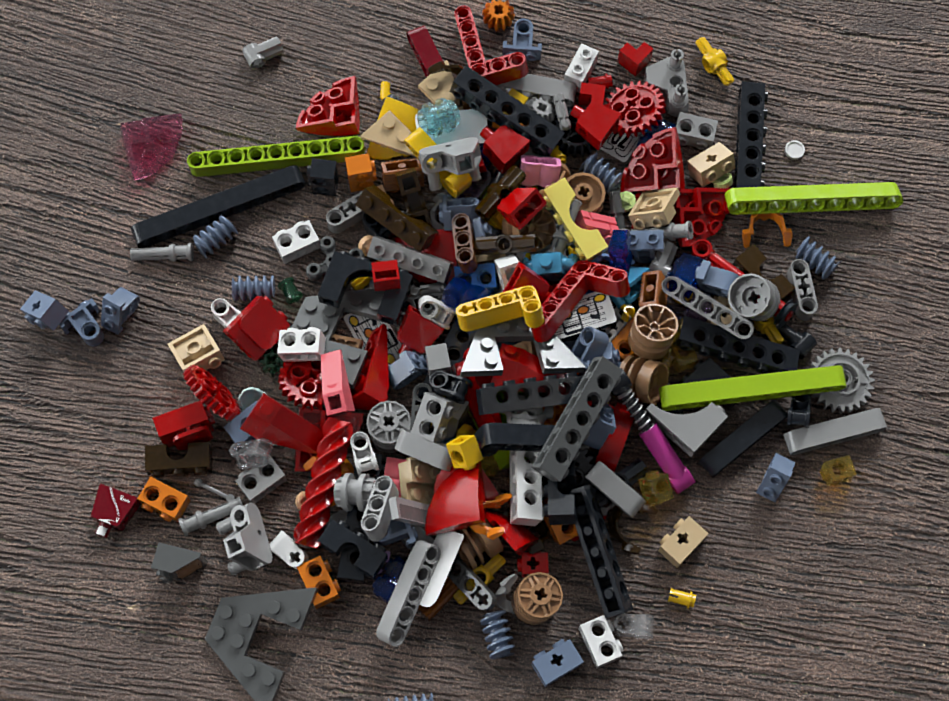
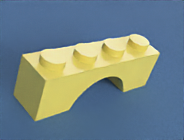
(588, 242)

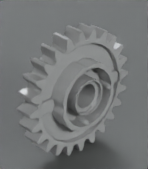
(856, 377)

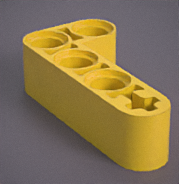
(451, 182)
(501, 308)

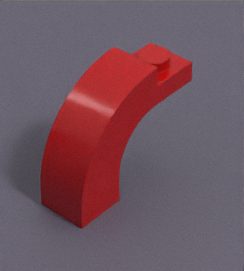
(613, 445)

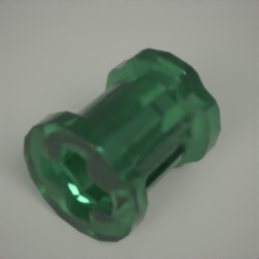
(289, 290)

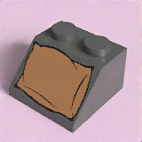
(175, 562)

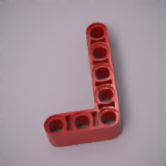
(495, 70)
(578, 280)

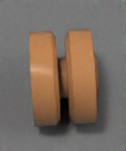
(589, 191)

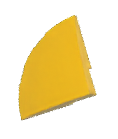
(406, 115)

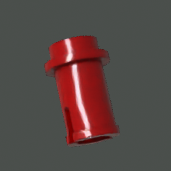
(602, 80)

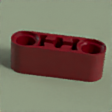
(423, 48)

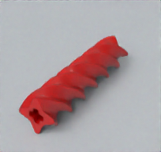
(320, 490)

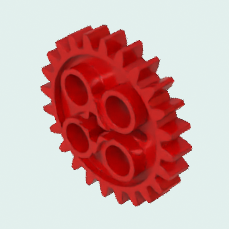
(638, 106)
(302, 383)
(211, 392)

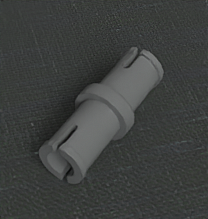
(616, 208)

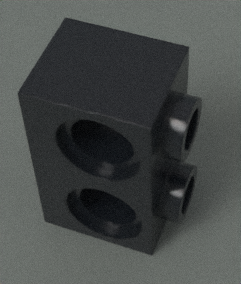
(323, 177)

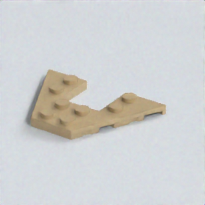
(391, 131)

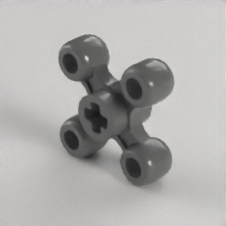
(329, 251)

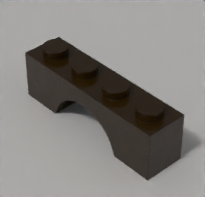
(410, 230)

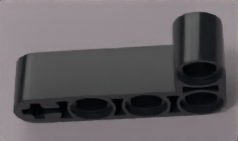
(511, 437)

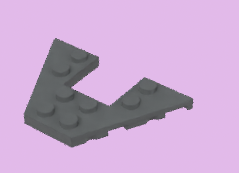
(326, 317)
(485, 360)
(235, 628)

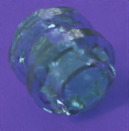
(438, 117)

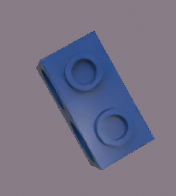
(477, 276)

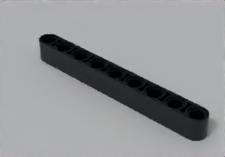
(220, 204)

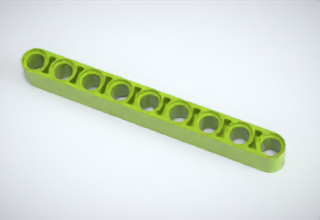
(267, 152)
(813, 198)
(752, 388)

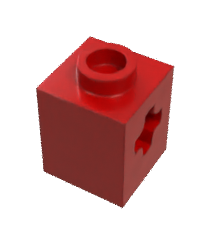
(540, 559)

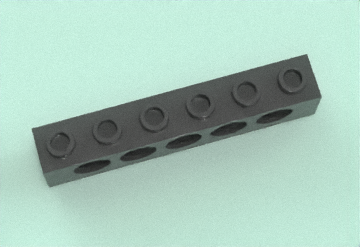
(588, 387)

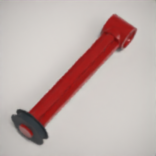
(784, 311)

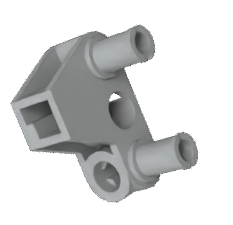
(671, 80)
(455, 157)
(248, 543)

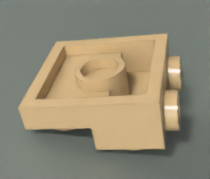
(654, 208)
(196, 348)
(417, 480)

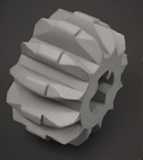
(542, 108)

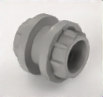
(353, 492)

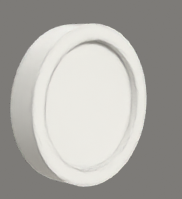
(794, 150)

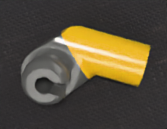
(385, 91)

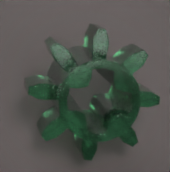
(270, 367)

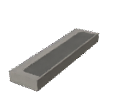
(408, 511)

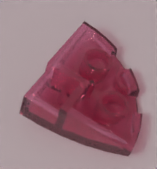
(150, 143)

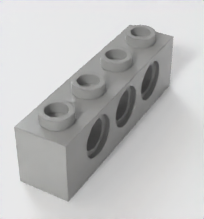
(410, 259)

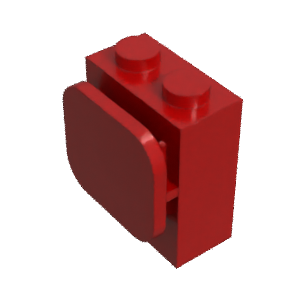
(257, 327)
(185, 425)

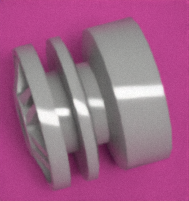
(745, 291)
(385, 437)

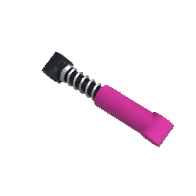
(653, 437)

